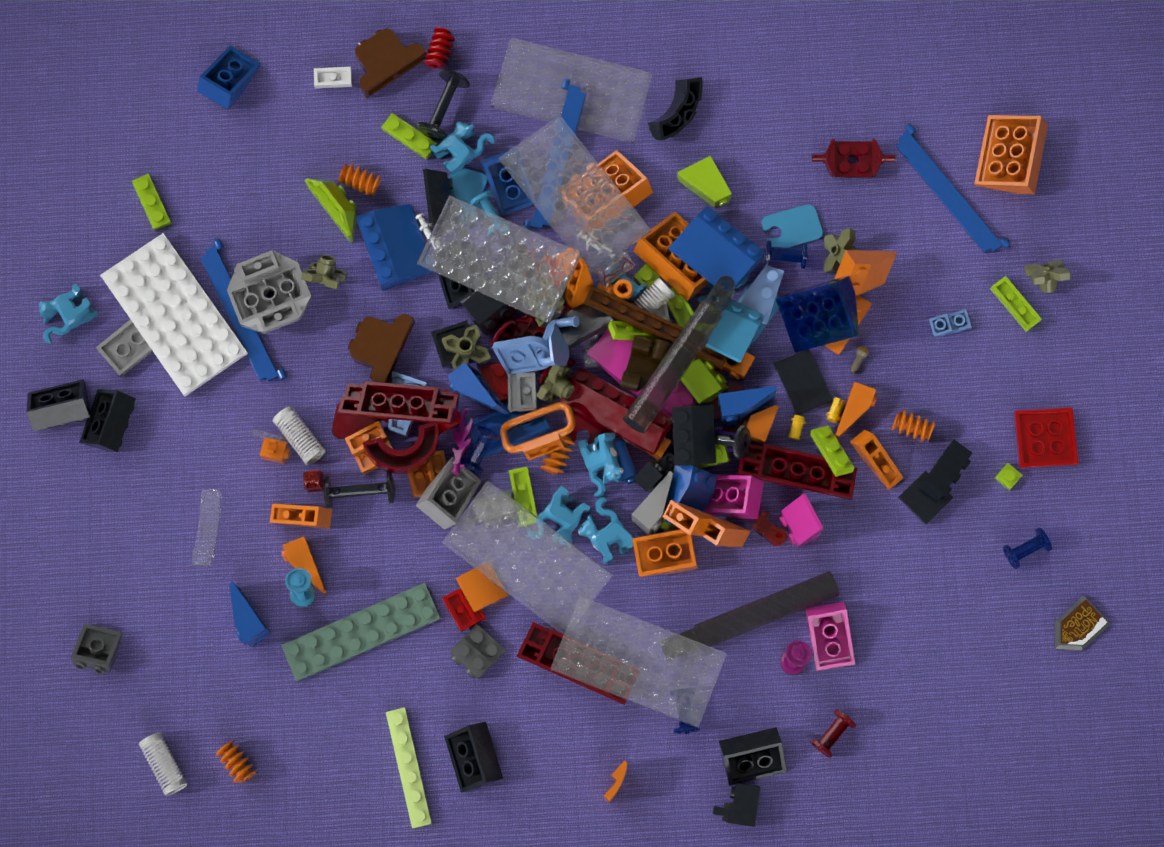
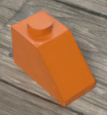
(760, 424)

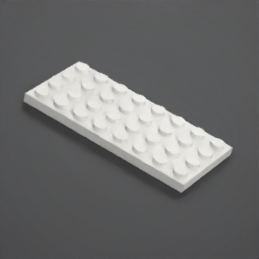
(174, 314)

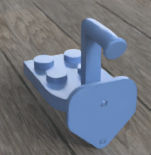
(533, 352)

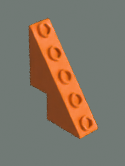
(708, 526)

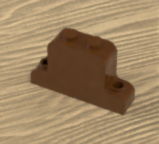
(385, 60)
(380, 344)

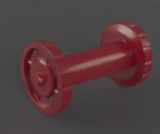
(833, 733)

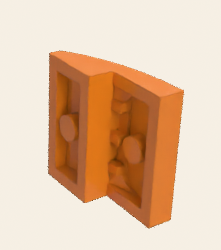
(355, 444)
(422, 478)
(480, 590)
(618, 776)

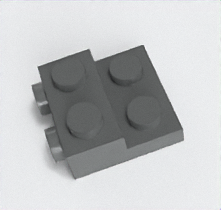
(96, 649)
(477, 652)

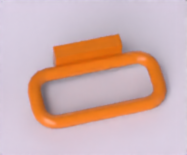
(544, 444)

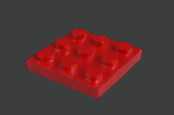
(1046, 438)

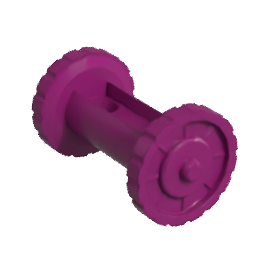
(795, 657)

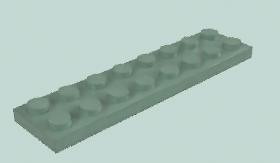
(360, 632)

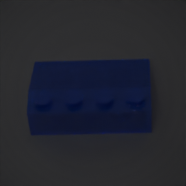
(820, 314)

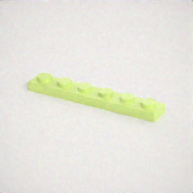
(408, 768)

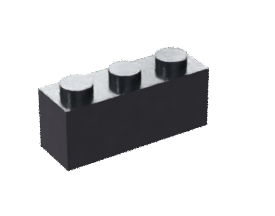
(946, 470)

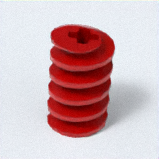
(438, 48)

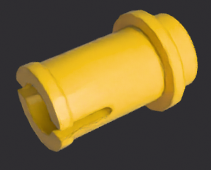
(835, 410)
(796, 427)

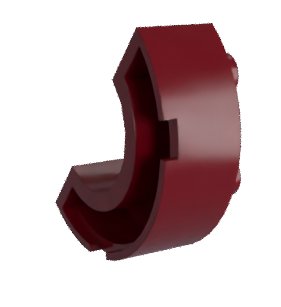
(406, 460)

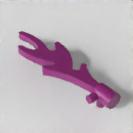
(461, 442)

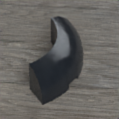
(682, 110)

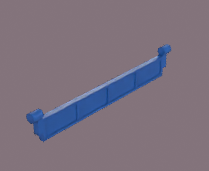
(571, 115)
(947, 193)
(249, 338)

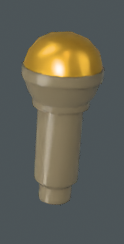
(861, 353)

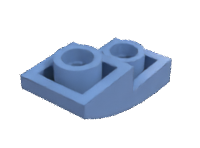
(950, 324)

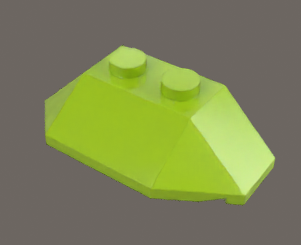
(335, 204)

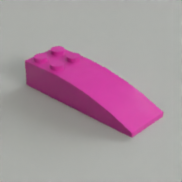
(614, 358)

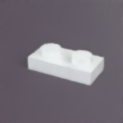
(332, 77)

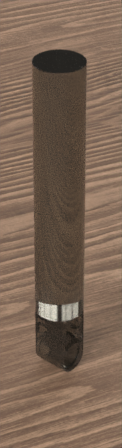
(680, 356)
(764, 610)

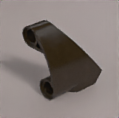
(643, 361)

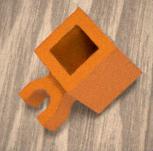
(275, 450)

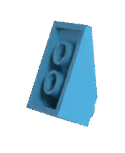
(735, 331)

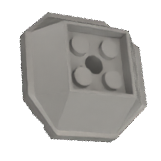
(267, 274)

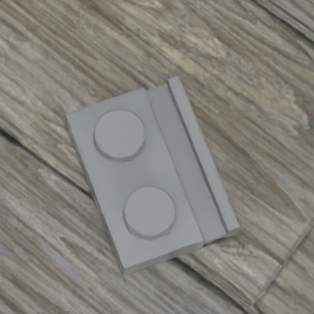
(522, 392)

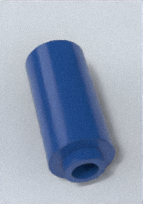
(626, 462)

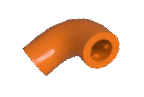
(621, 289)

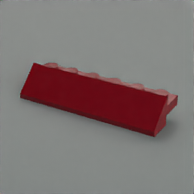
(399, 402)
(608, 406)
(796, 470)
(540, 650)

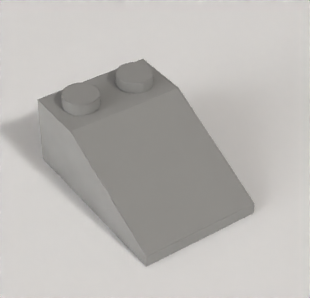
(448, 495)
(650, 512)

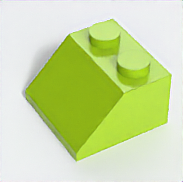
(703, 381)

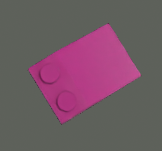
(736, 497)
(801, 521)
(830, 636)

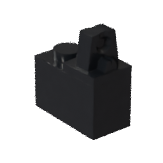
(655, 472)
(744, 805)

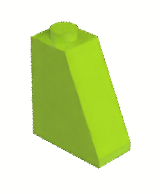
(706, 182)

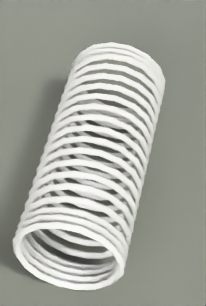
(663, 295)
(286, 416)
(170, 772)

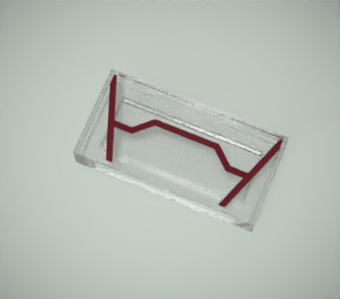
(614, 268)

